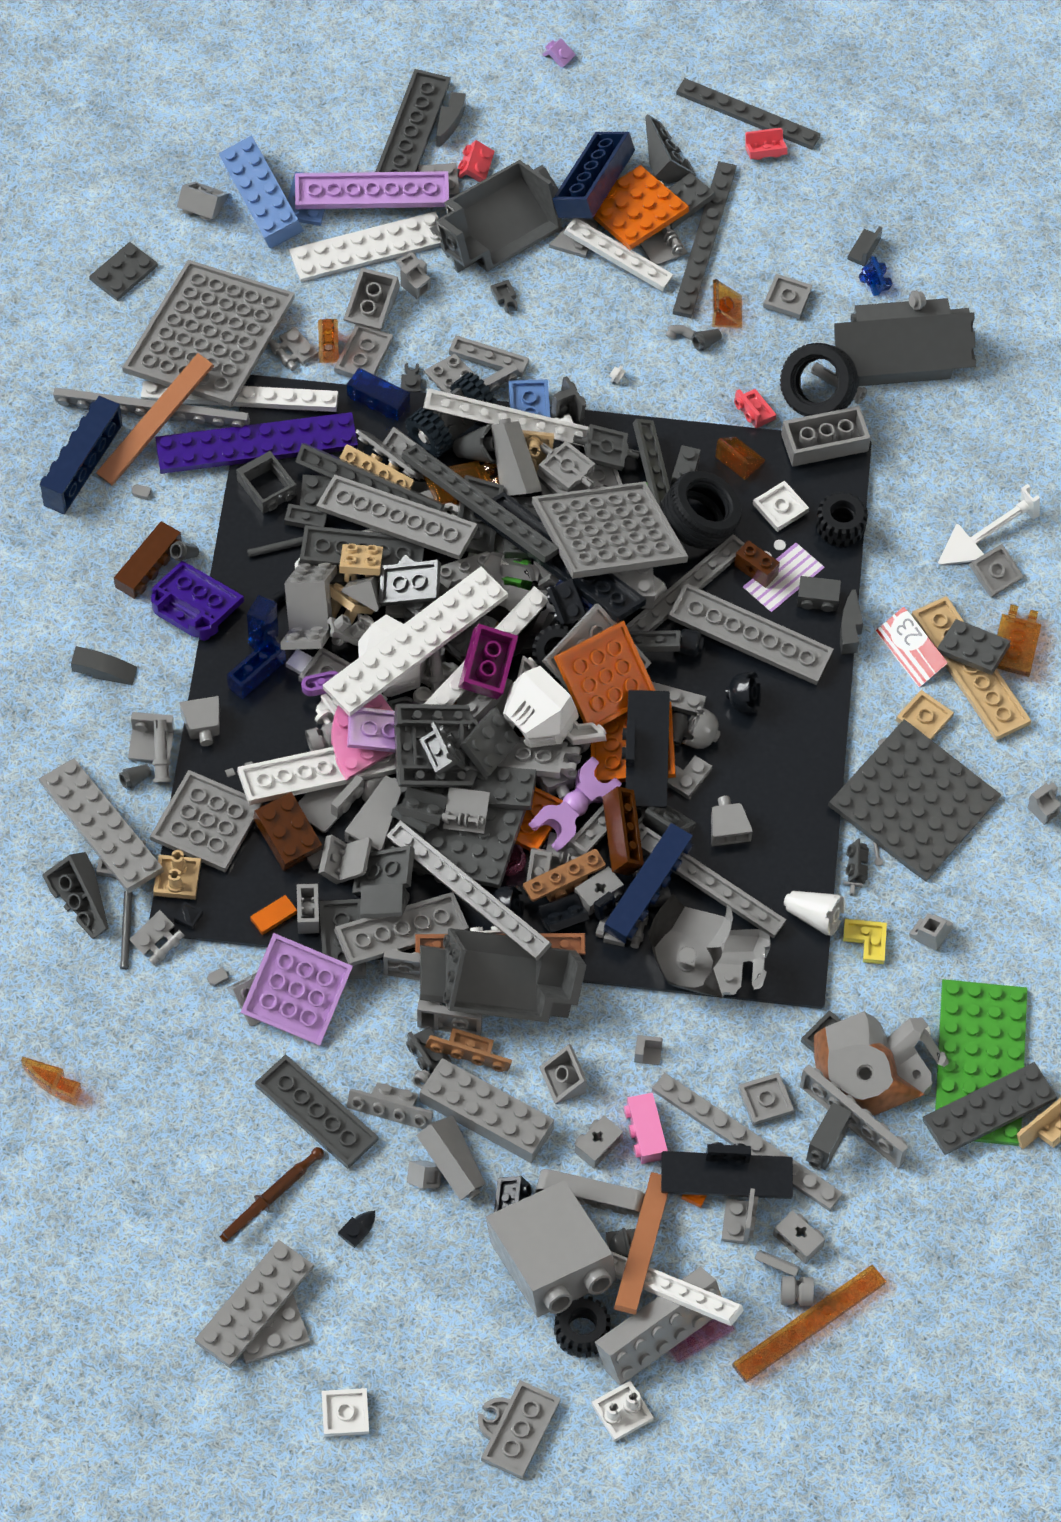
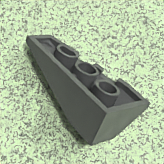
(663, 153)
(78, 886)

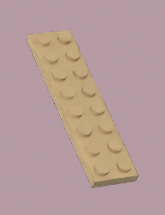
(985, 692)

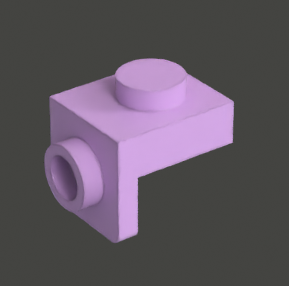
(559, 52)

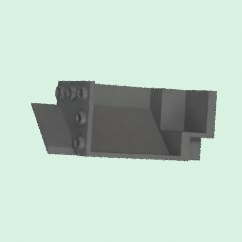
(499, 217)
(905, 344)
(500, 978)

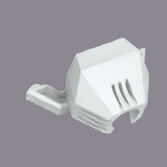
(380, 630)
(546, 710)

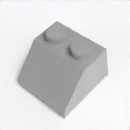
(201, 200)

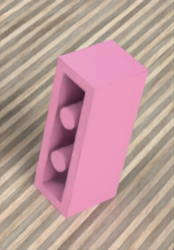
(645, 1127)

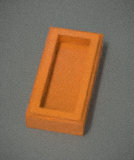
(273, 914)

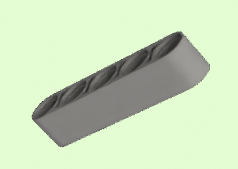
(595, 1192)

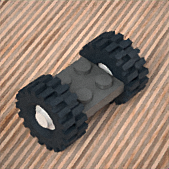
(438, 430)

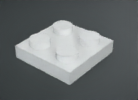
(780, 506)
(345, 1412)

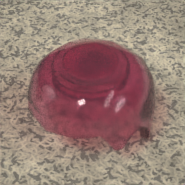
(517, 861)

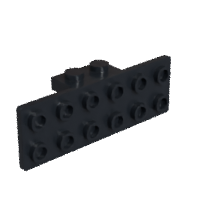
(647, 747)
(726, 1172)

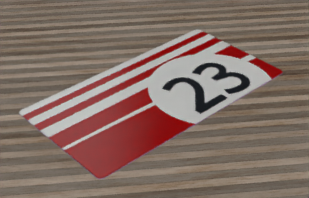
(911, 646)

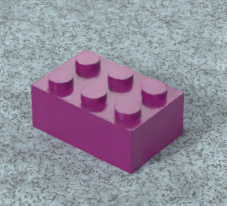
(488, 661)

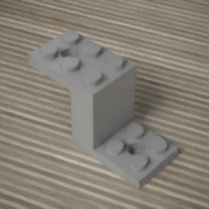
(308, 606)
(429, 1013)

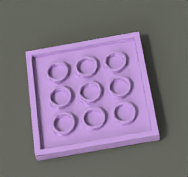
(296, 989)

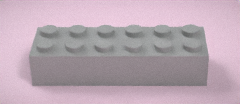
(486, 1110)
(652, 1332)

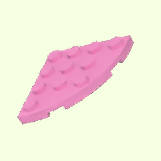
(354, 760)

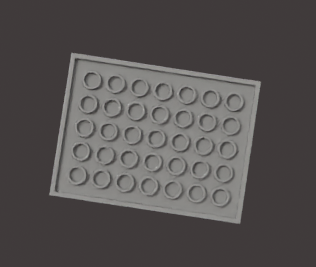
(211, 315)

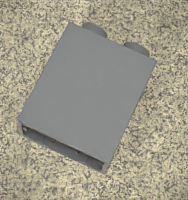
(551, 1249)

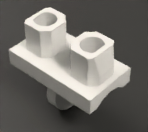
(325, 710)

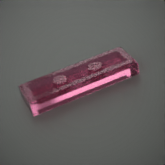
(700, 1339)

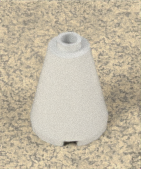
(816, 909)

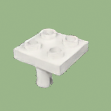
(622, 1411)

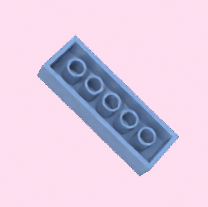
(261, 192)

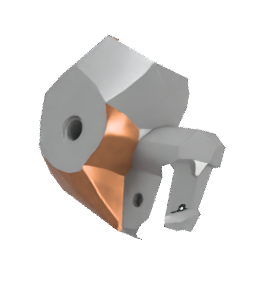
(874, 1067)

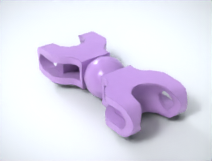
(574, 804)

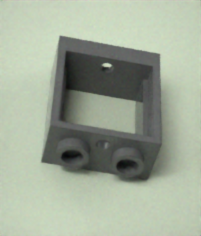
(258, 467)
(828, 1136)

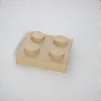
(926, 714)

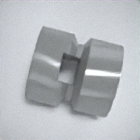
(319, 738)
(797, 1290)

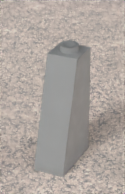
(514, 459)
(375, 816)
(452, 1156)

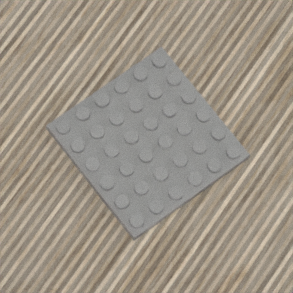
(609, 529)

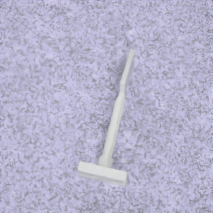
(964, 549)

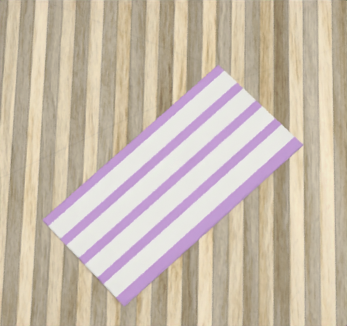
(793, 564)

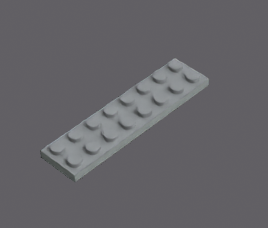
(397, 517)
(750, 633)
(101, 825)

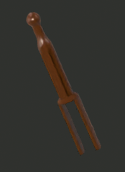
(263, 1201)

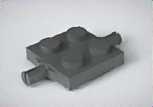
(606, 447)

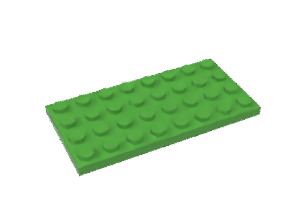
(983, 1039)

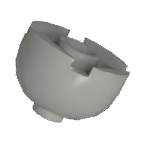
(702, 729)

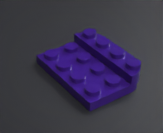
(193, 601)

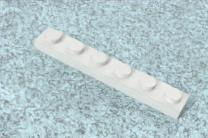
(618, 254)

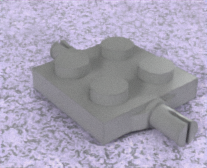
(566, 466)

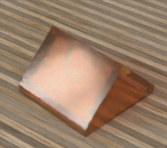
(726, 306)
(738, 456)

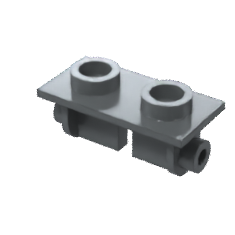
(857, 854)

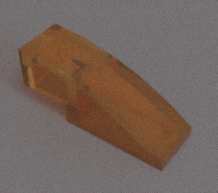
(52, 1080)

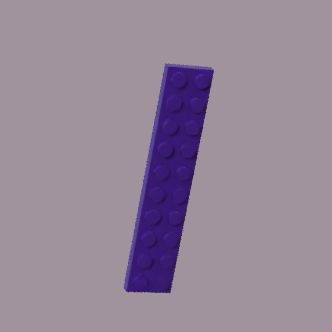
(247, 443)

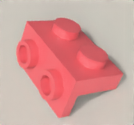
(765, 143)
(476, 161)
(754, 408)

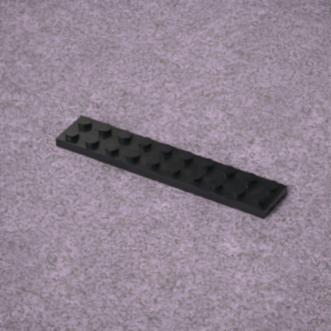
(606, 589)

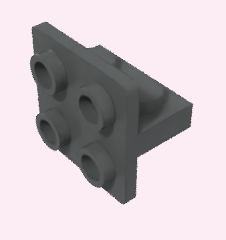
(568, 402)
(442, 749)

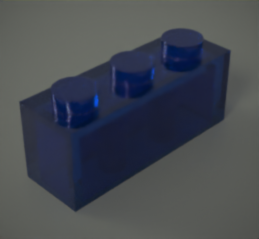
(378, 394)
(262, 621)
(256, 668)

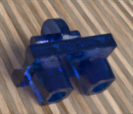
(873, 275)

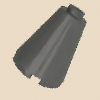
(476, 445)

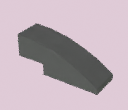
(450, 117)
(851, 625)
(102, 666)

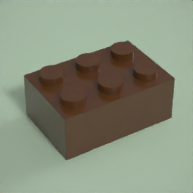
(287, 831)

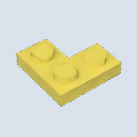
(871, 934)

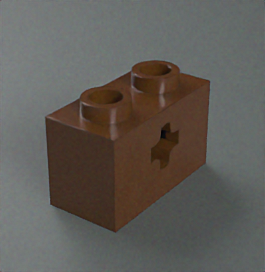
(756, 564)

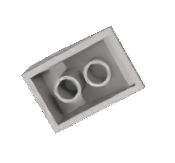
(372, 298)

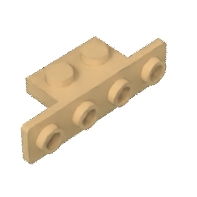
(374, 465)
(1045, 1126)

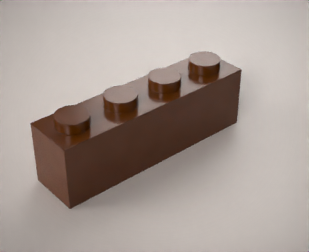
(147, 560)
(623, 831)

